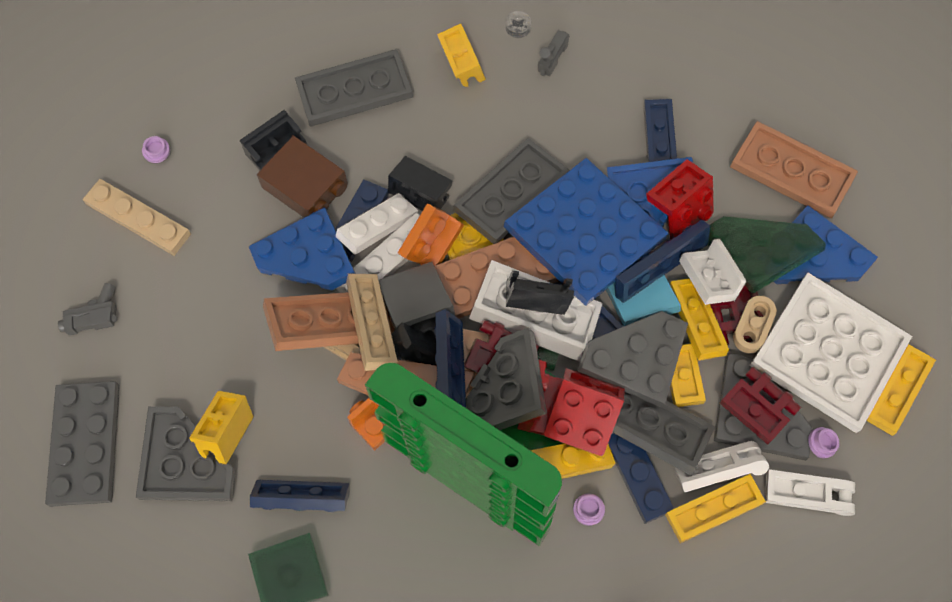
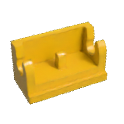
(460, 54)
(222, 426)

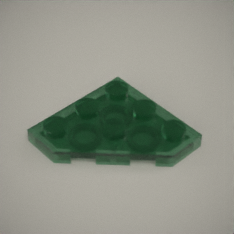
(765, 248)

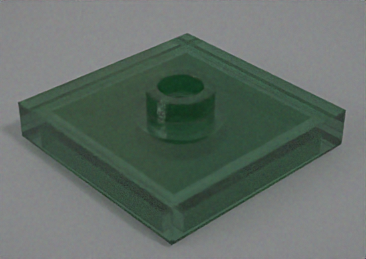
(289, 571)

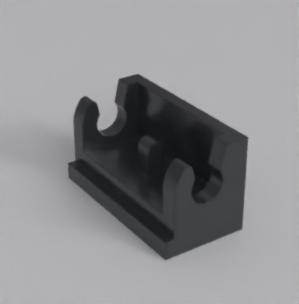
(269, 138)
(419, 184)
(538, 295)
(414, 344)

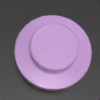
(155, 149)
(823, 442)
(588, 509)

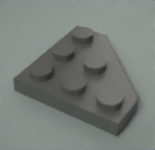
(638, 356)
(510, 385)
(790, 441)
(173, 465)

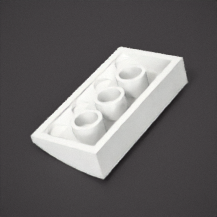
(555, 332)

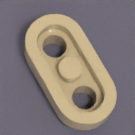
(754, 326)

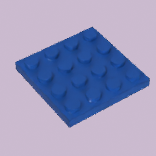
(585, 230)

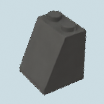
(415, 298)

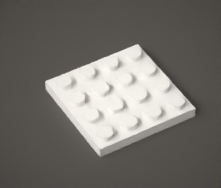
(832, 352)

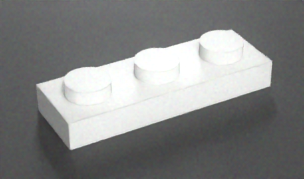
(375, 223)

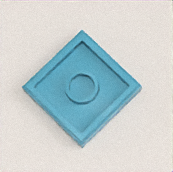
(649, 301)

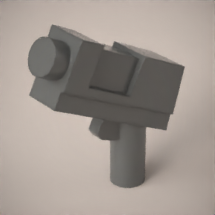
(550, 55)
(97, 315)

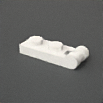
(724, 465)
(809, 492)

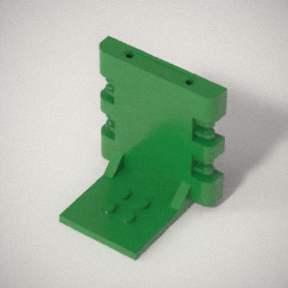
(467, 452)

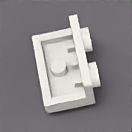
(713, 273)

